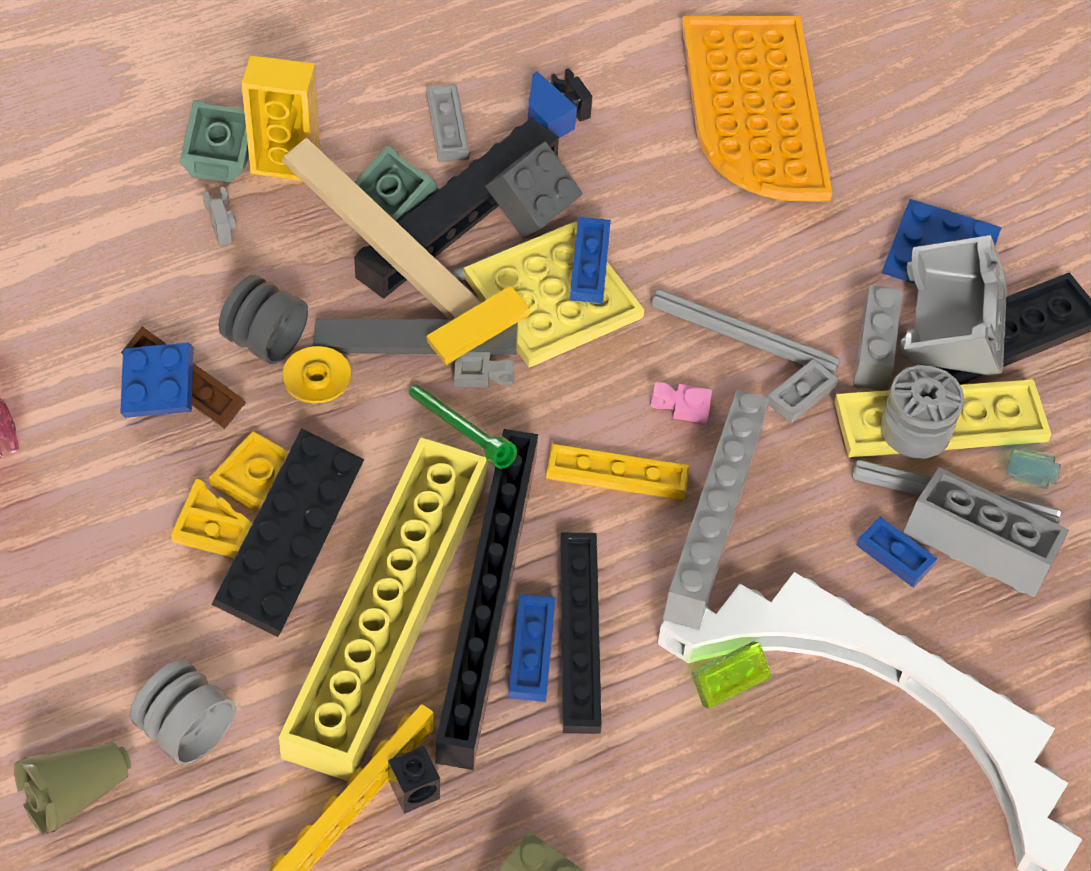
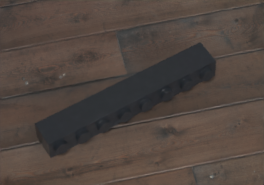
(454, 207)

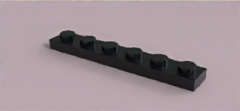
(580, 634)

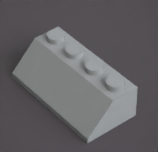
(985, 531)

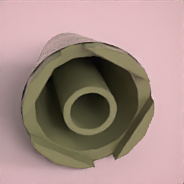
(68, 781)

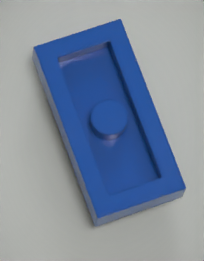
(896, 552)

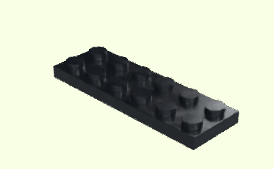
(1040, 320)
(288, 533)

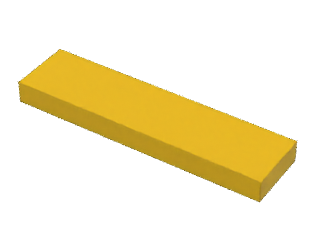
(618, 472)

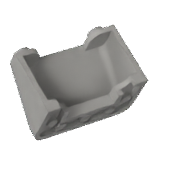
(958, 306)

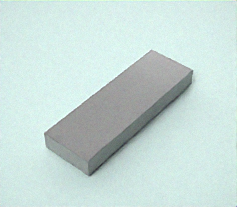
(447, 123)

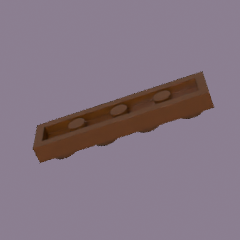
(208, 394)

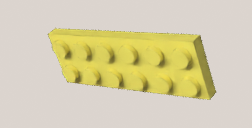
(990, 417)

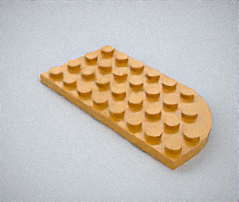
(757, 104)

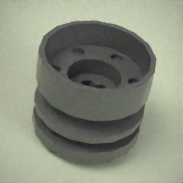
(263, 319)

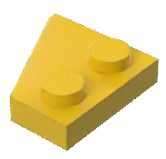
(210, 523)

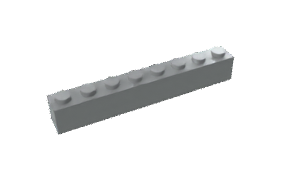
(716, 511)

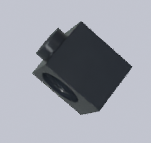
(414, 779)

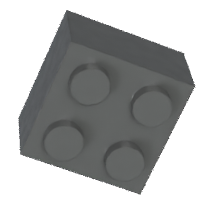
(534, 190)

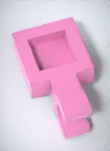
(688, 401)

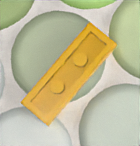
(478, 325)

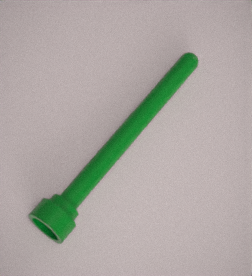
(497, 449)

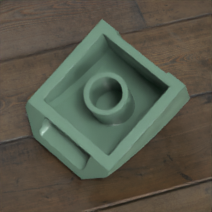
(215, 142)
(395, 184)

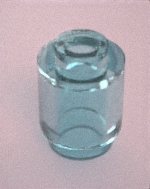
(1033, 468)

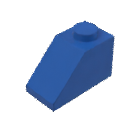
(550, 107)

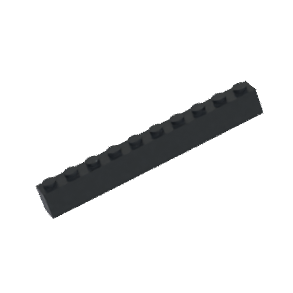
(486, 607)

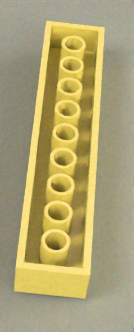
(383, 611)

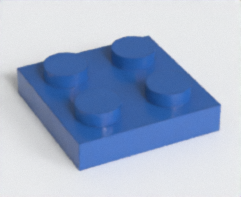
(157, 380)

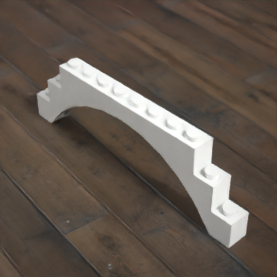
(994, 729)

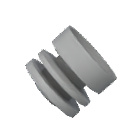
(922, 411)
(182, 712)

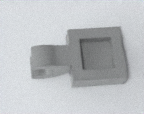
(221, 220)
(476, 369)

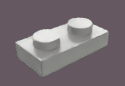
(802, 391)

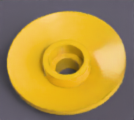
(315, 364)

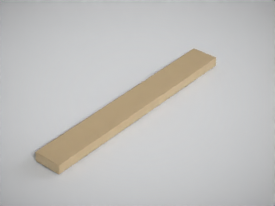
(380, 230)

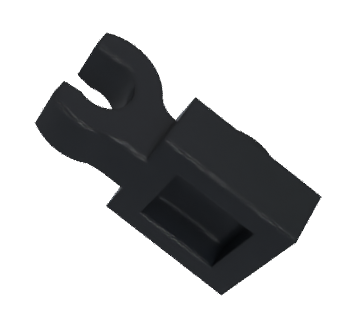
(576, 92)

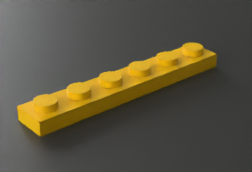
(360, 790)

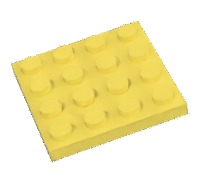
(542, 278)

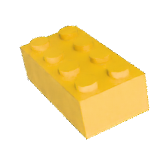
(278, 112)

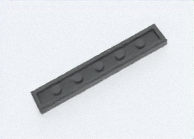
(397, 336)

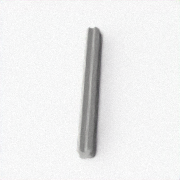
(742, 331)
(916, 483)

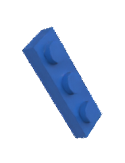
(590, 260)
(532, 648)

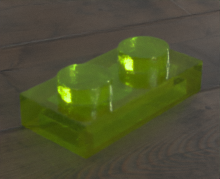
(731, 674)

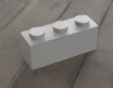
(878, 338)

